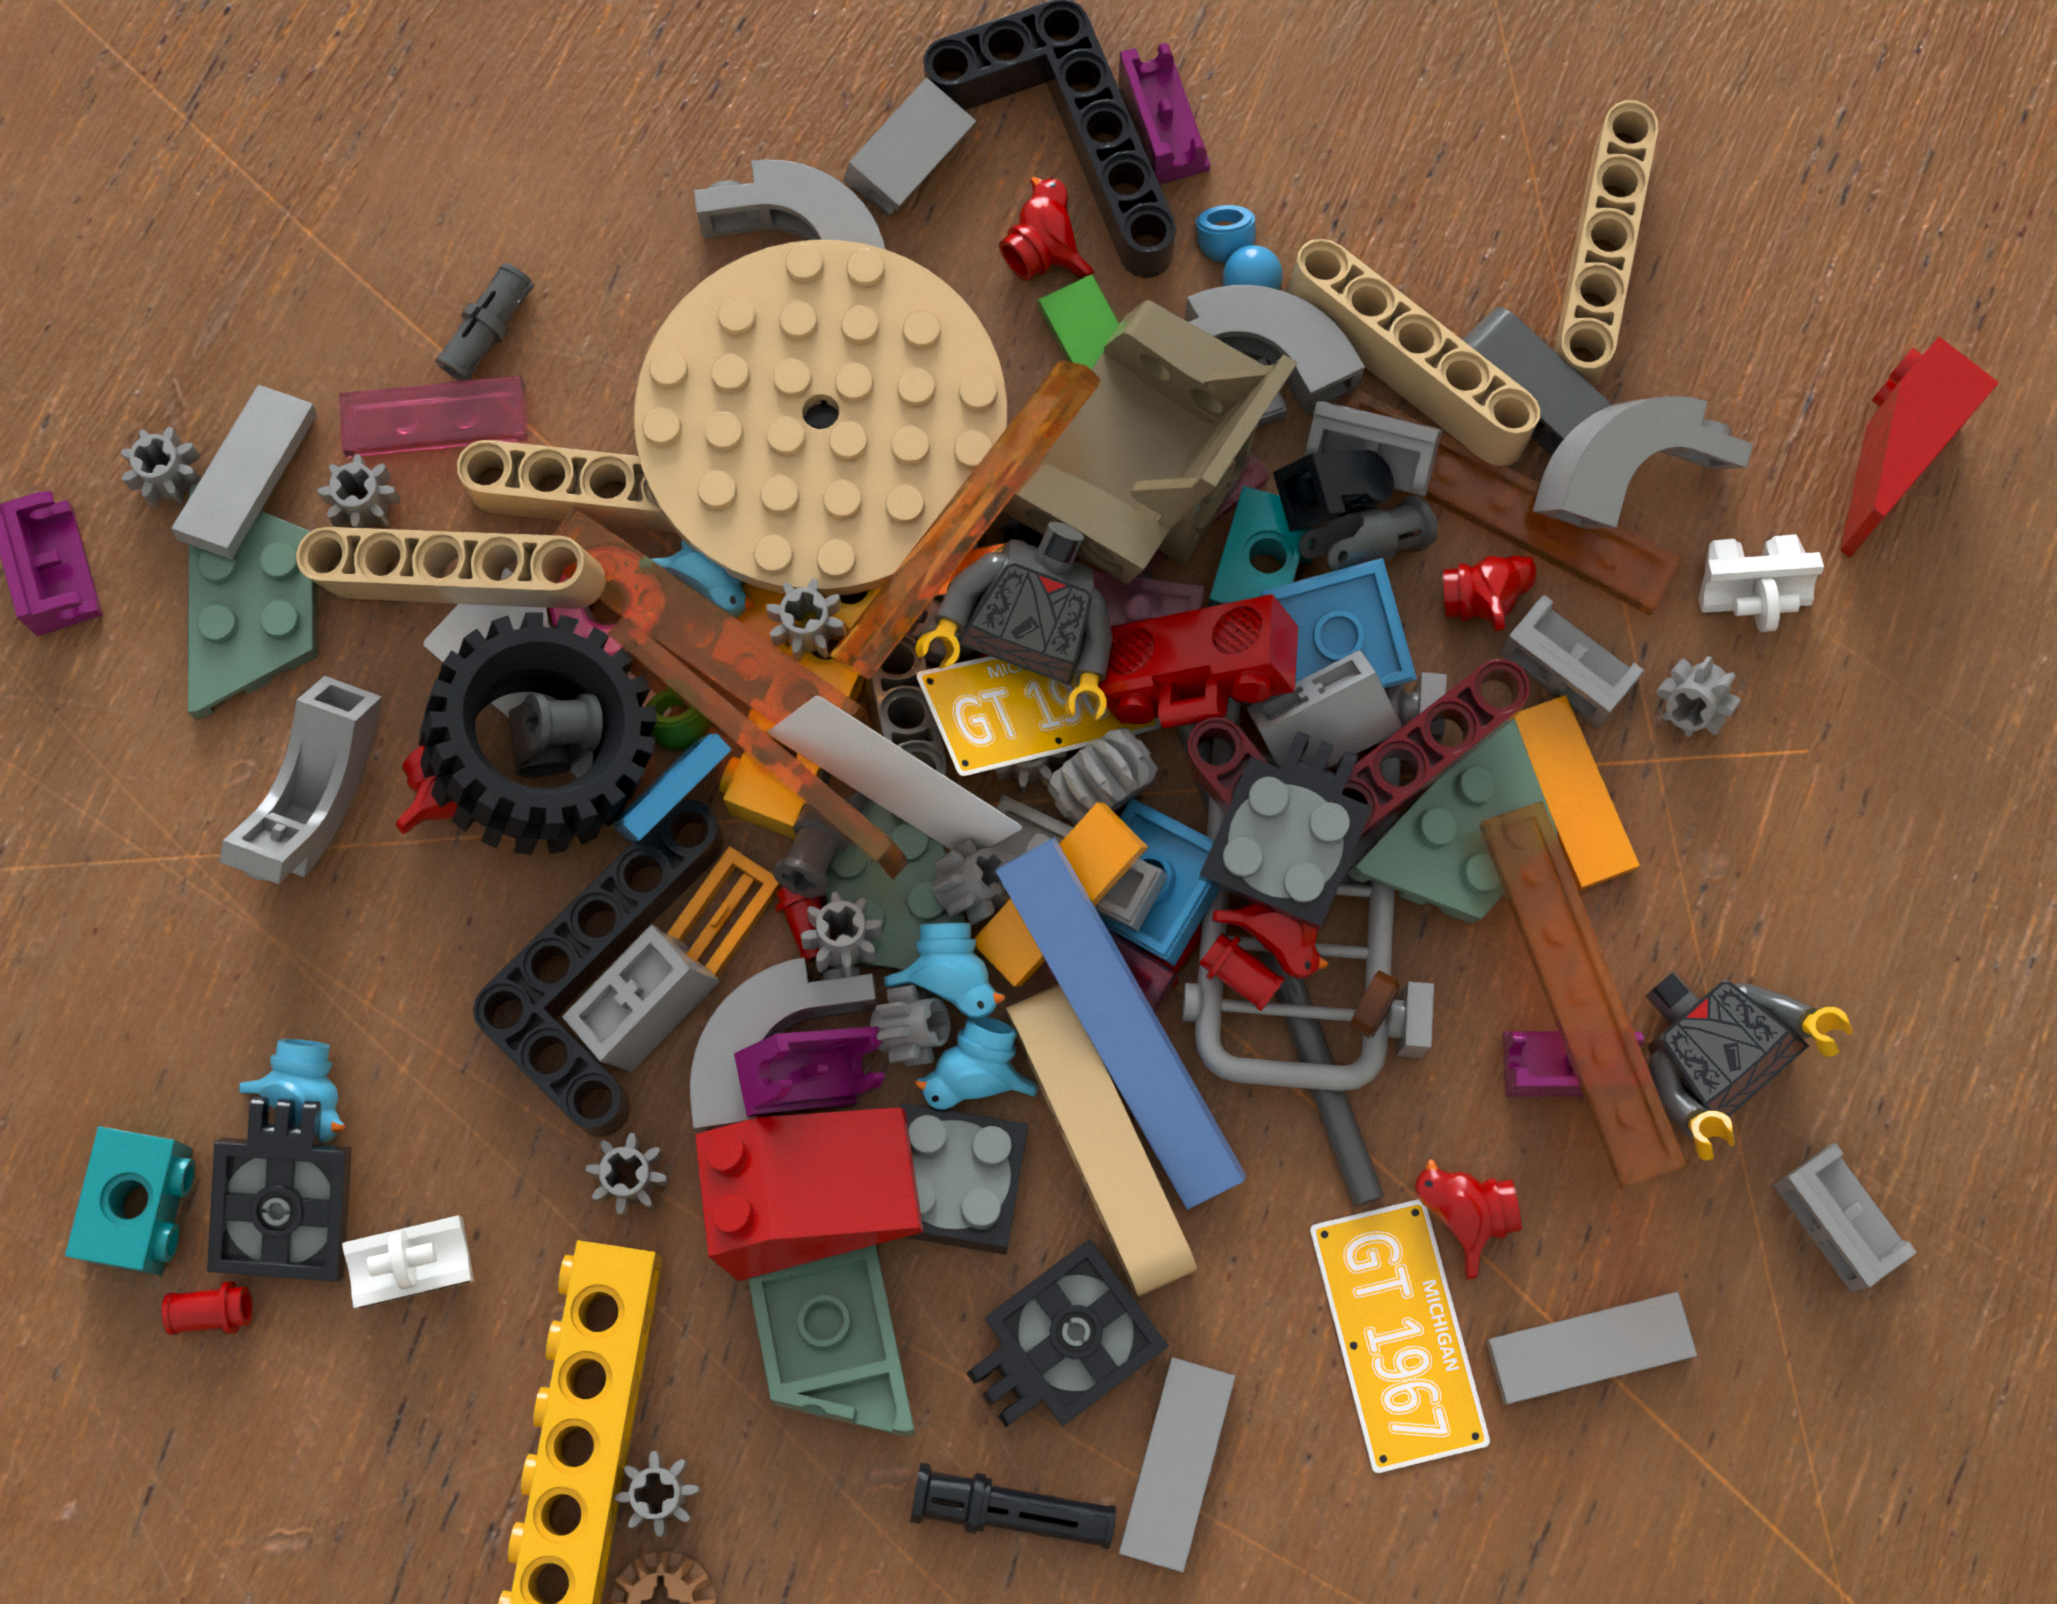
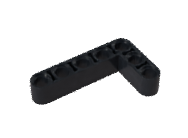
(1082, 113)
(589, 958)

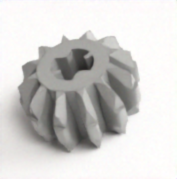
(1105, 772)

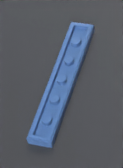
(1121, 1023)

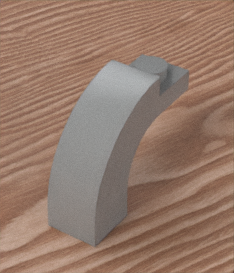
(789, 200)
(1277, 323)
(1600, 455)
(314, 786)
(754, 1011)

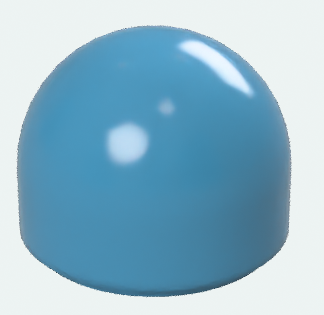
(1222, 241)
(1253, 267)

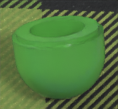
(676, 731)

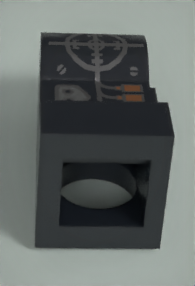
(1332, 486)

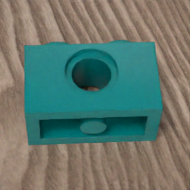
(1256, 529)
(115, 1168)

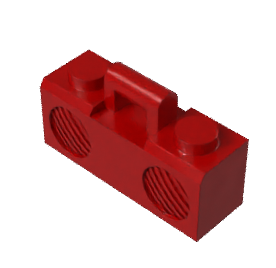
(1197, 659)

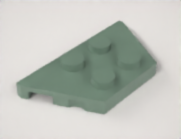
(248, 614)
(1436, 843)
(899, 902)
(833, 1342)

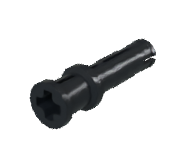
(978, 1503)

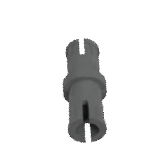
(484, 322)

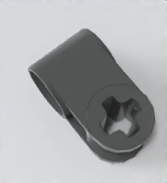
(553, 733)

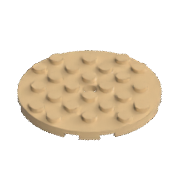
(766, 344)

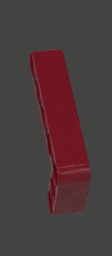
(1411, 743)

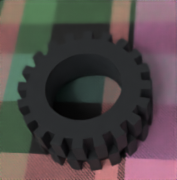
(549, 664)

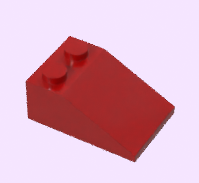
(1917, 417)
(805, 1187)

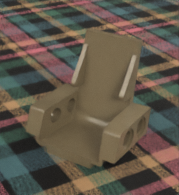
(1152, 444)

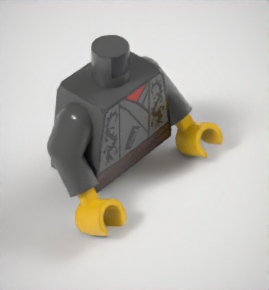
(1031, 612)
(1728, 1050)

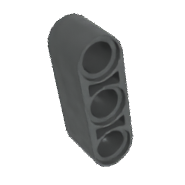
(1560, 391)
(901, 700)

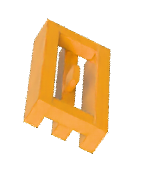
(745, 923)

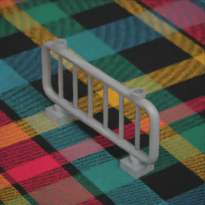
(1408, 1017)

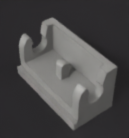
(908, 147)
(1404, 445)
(1569, 663)
(1334, 705)
(640, 999)
(1843, 1219)

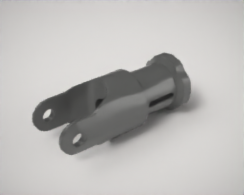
(1372, 534)
(813, 850)

